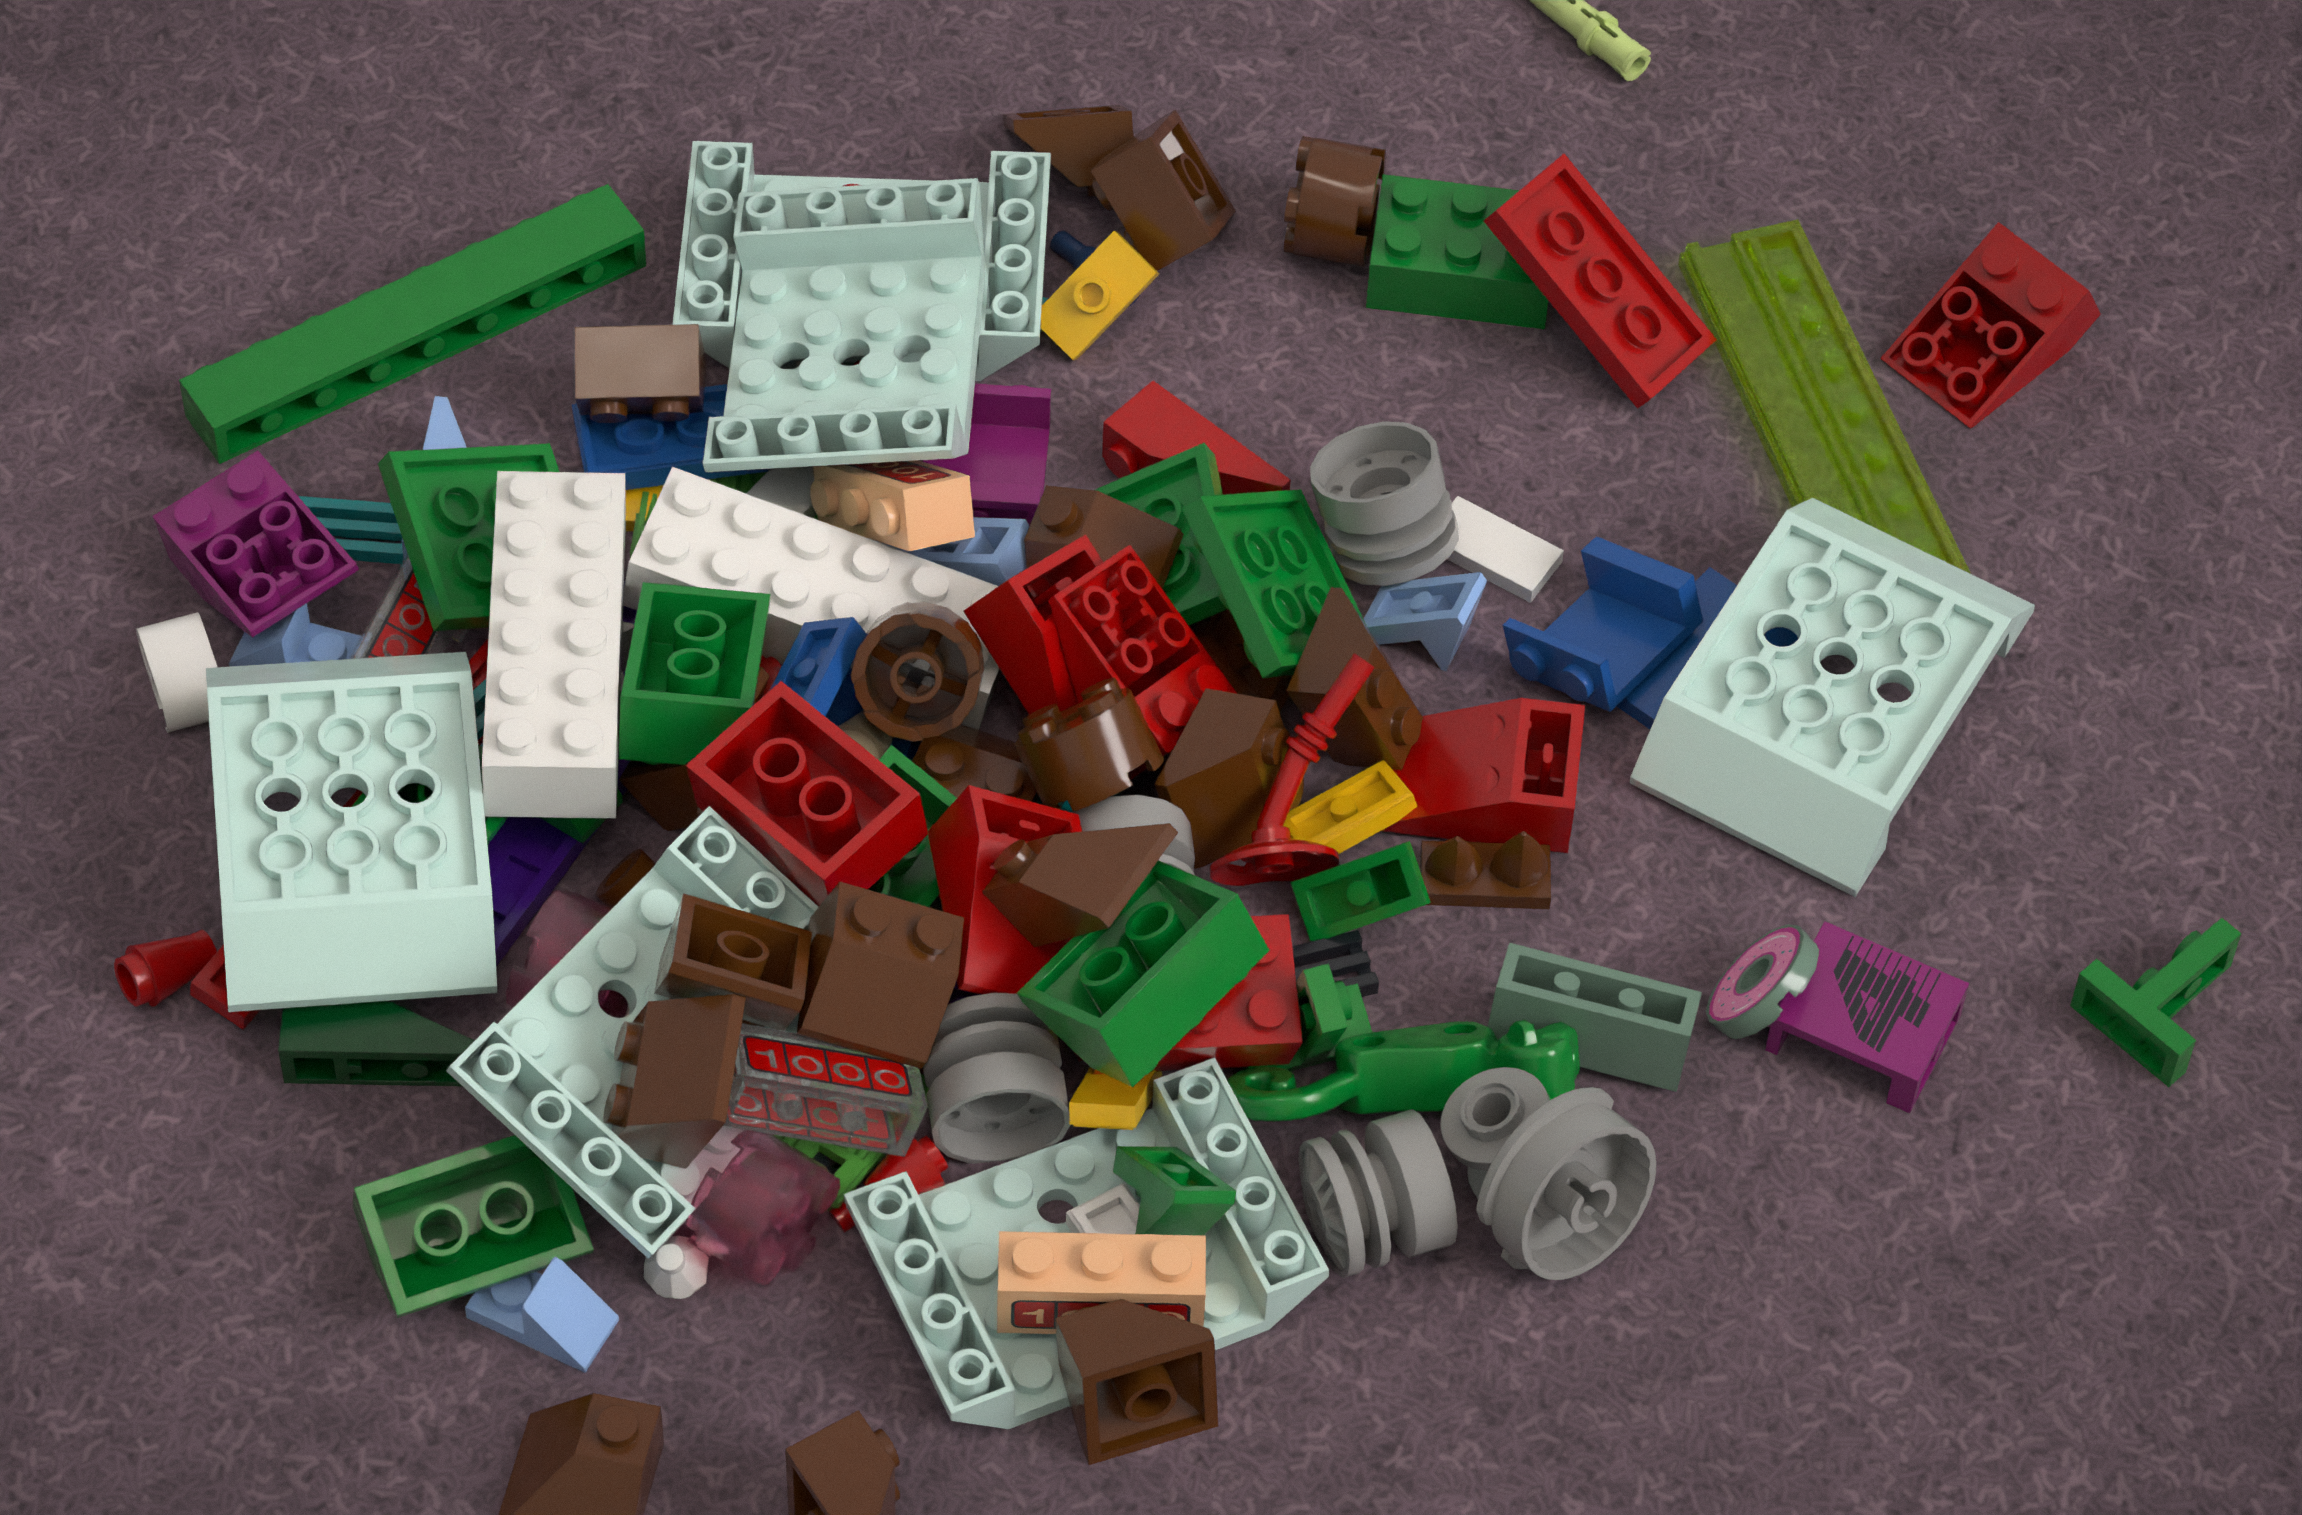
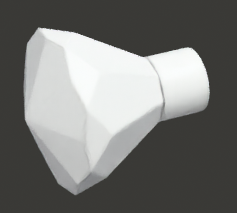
(676, 1269)

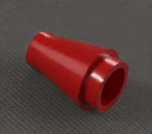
(162, 967)

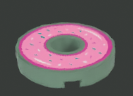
(1760, 978)

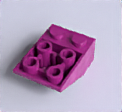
(252, 545)

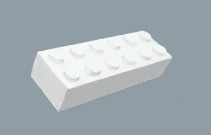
(812, 569)
(555, 646)

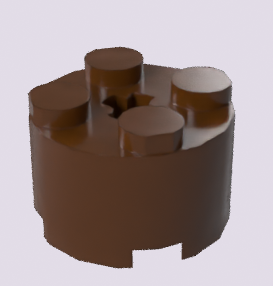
(1334, 201)
(934, 704)
(1087, 747)

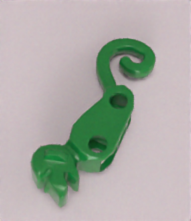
(1411, 1070)

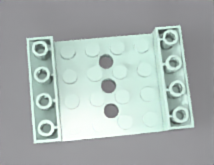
(1013, 241)
(841, 279)
(1813, 756)
(364, 895)
(553, 1053)
(944, 1246)

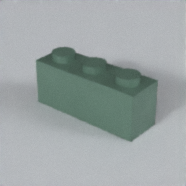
(1621, 1019)

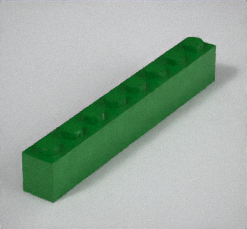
(412, 323)

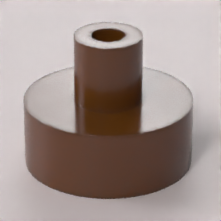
(624, 877)

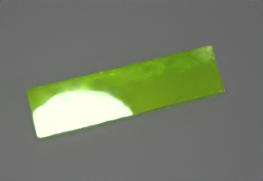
(1811, 384)

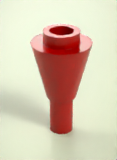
(923, 1164)

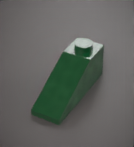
(366, 1046)

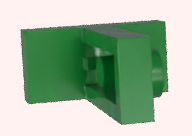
(2142, 1014)
(1327, 1016)

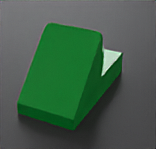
(1361, 892)
(1173, 1190)

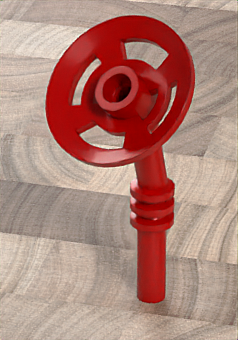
(1272, 851)

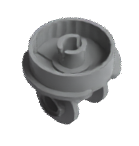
(1548, 1174)

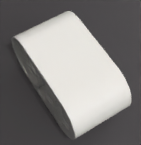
(176, 664)

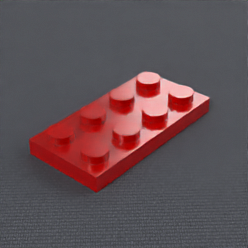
(1600, 280)

